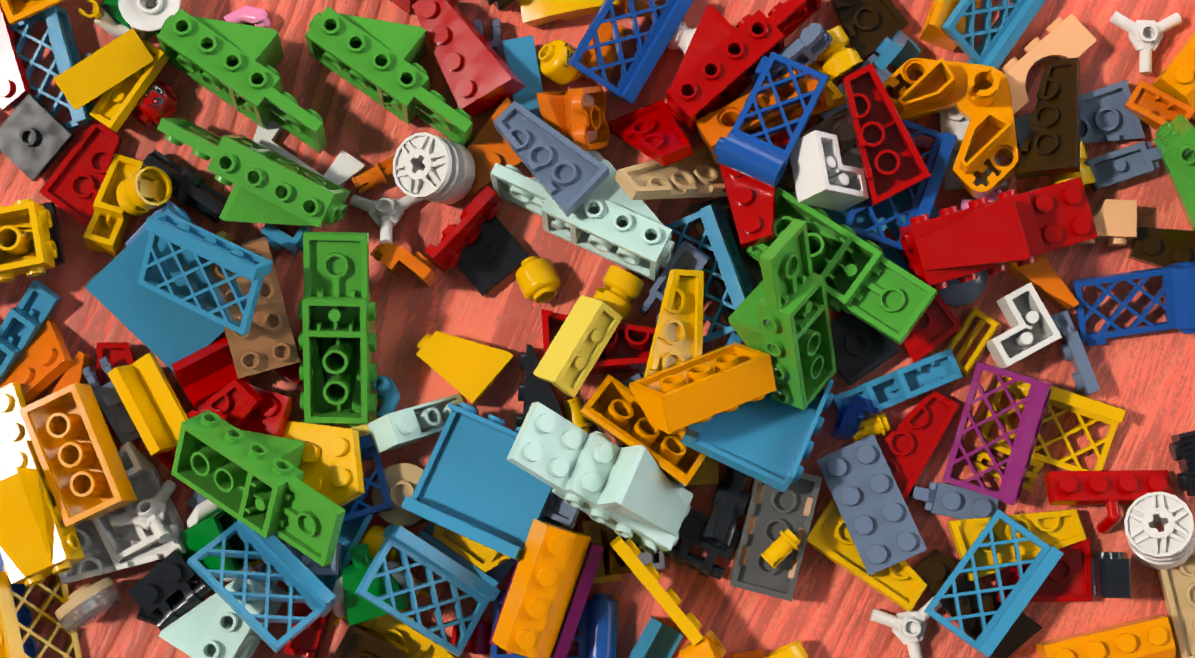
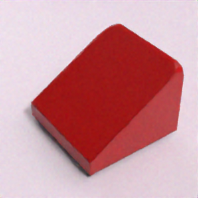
(478, 641)

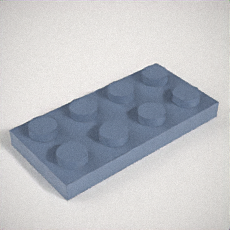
(871, 505)

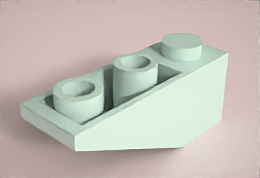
(411, 423)

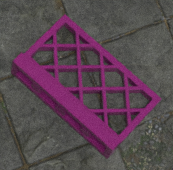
(1024, 441)
(576, 603)

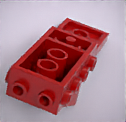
(724, 58)
(996, 233)

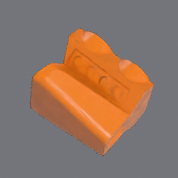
(577, 115)

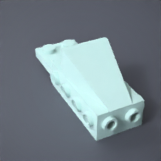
(602, 224)
(605, 481)
(216, 629)

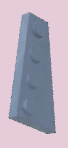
(1101, 117)
(553, 159)

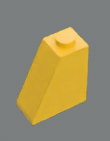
(464, 363)

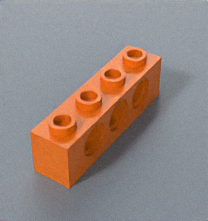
(721, 121)

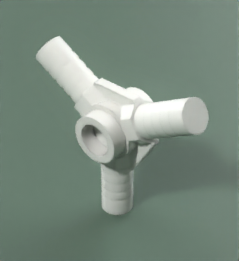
(1145, 35)
(385, 212)
(149, 513)
(907, 626)

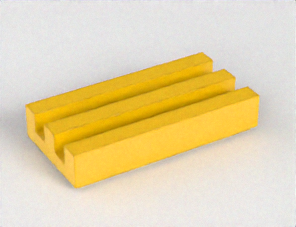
(981, 345)
(1032, 475)

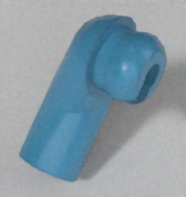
(388, 394)

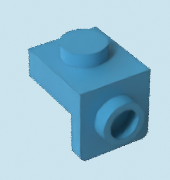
(896, 51)
(278, 239)

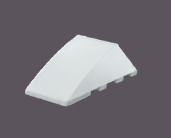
(126, 546)

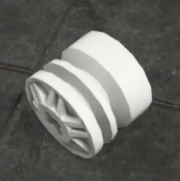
(433, 168)
(1163, 548)

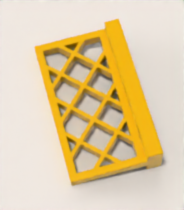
(1067, 402)
(10, 637)

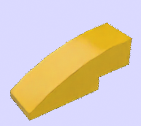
(545, 11)
(109, 220)

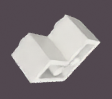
(822, 177)
(1030, 327)

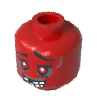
(156, 104)

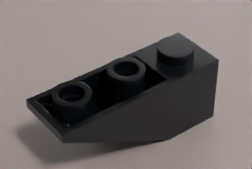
(534, 388)

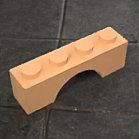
(1065, 41)
(1114, 222)

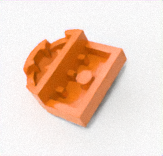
(398, 258)

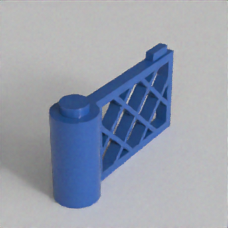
(748, 152)
(1178, 295)
(596, 628)

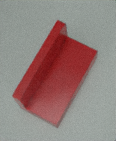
(206, 371)

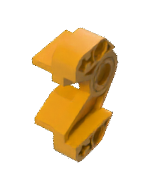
(981, 97)

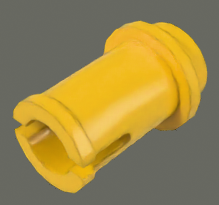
(572, 410)
(874, 425)
(781, 548)

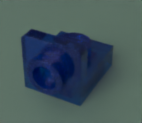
(848, 420)

